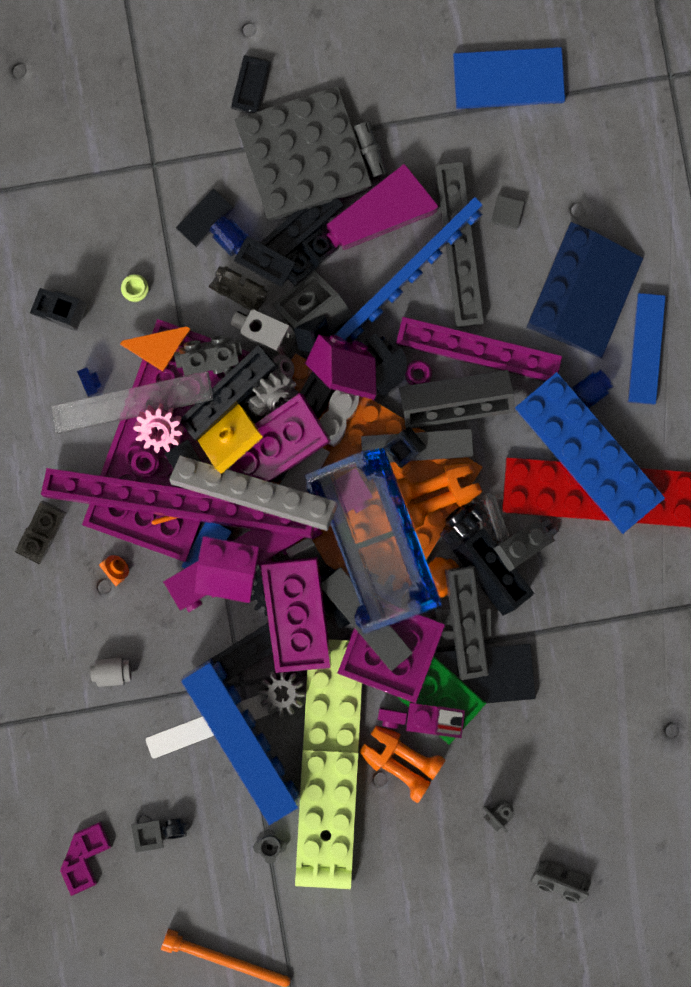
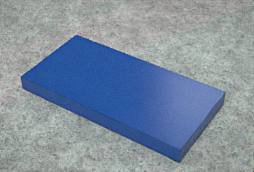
(508, 78)

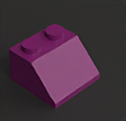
(344, 365)
(226, 569)

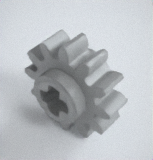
(273, 393)

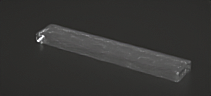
(129, 402)

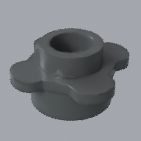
(269, 854)

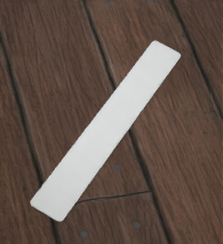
(199, 730)

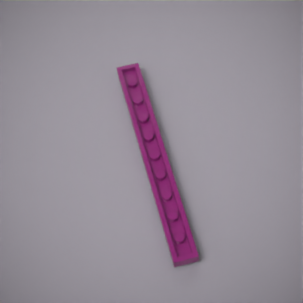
(163, 501)

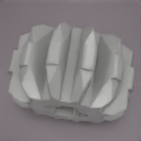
(291, 692)

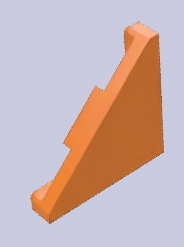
(158, 347)

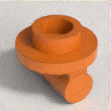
(115, 569)

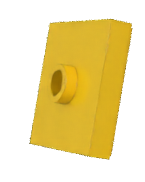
(230, 438)

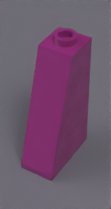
(385, 208)

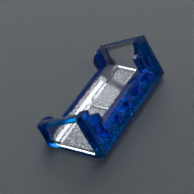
(376, 539)

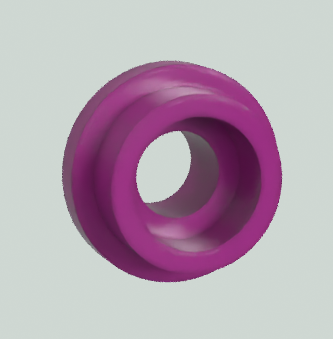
(418, 365)
(138, 457)

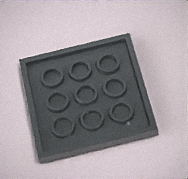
(303, 153)

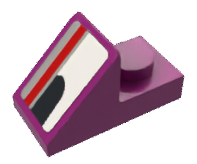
(435, 720)

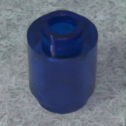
(228, 235)
(593, 388)

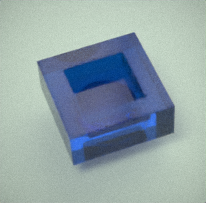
(90, 382)

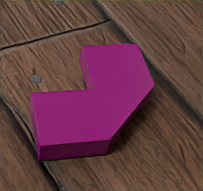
(75, 867)

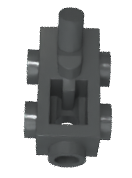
(216, 355)

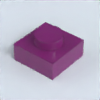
(391, 718)

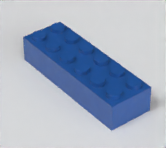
(240, 741)

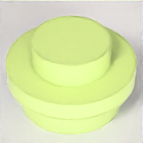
(134, 288)

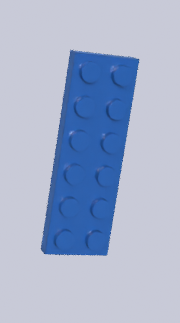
(589, 453)

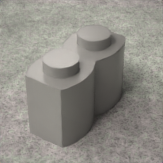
(341, 410)

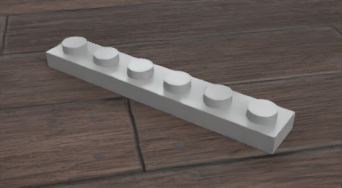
(254, 493)

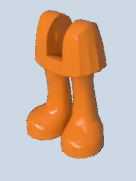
(460, 496)
(428, 765)

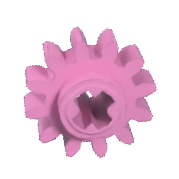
(162, 420)

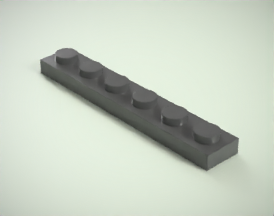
(461, 254)

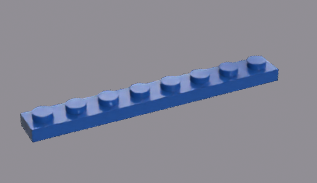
(411, 271)

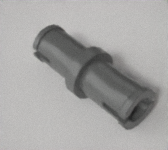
(370, 149)

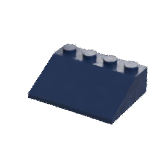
(585, 290)

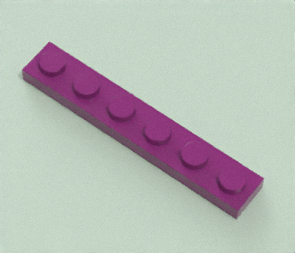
(477, 349)

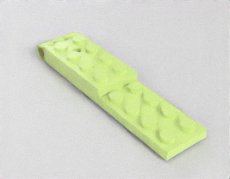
(328, 776)

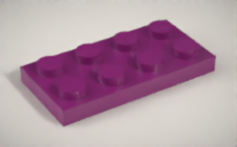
(288, 438)
(296, 615)

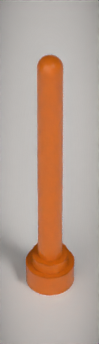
(174, 942)

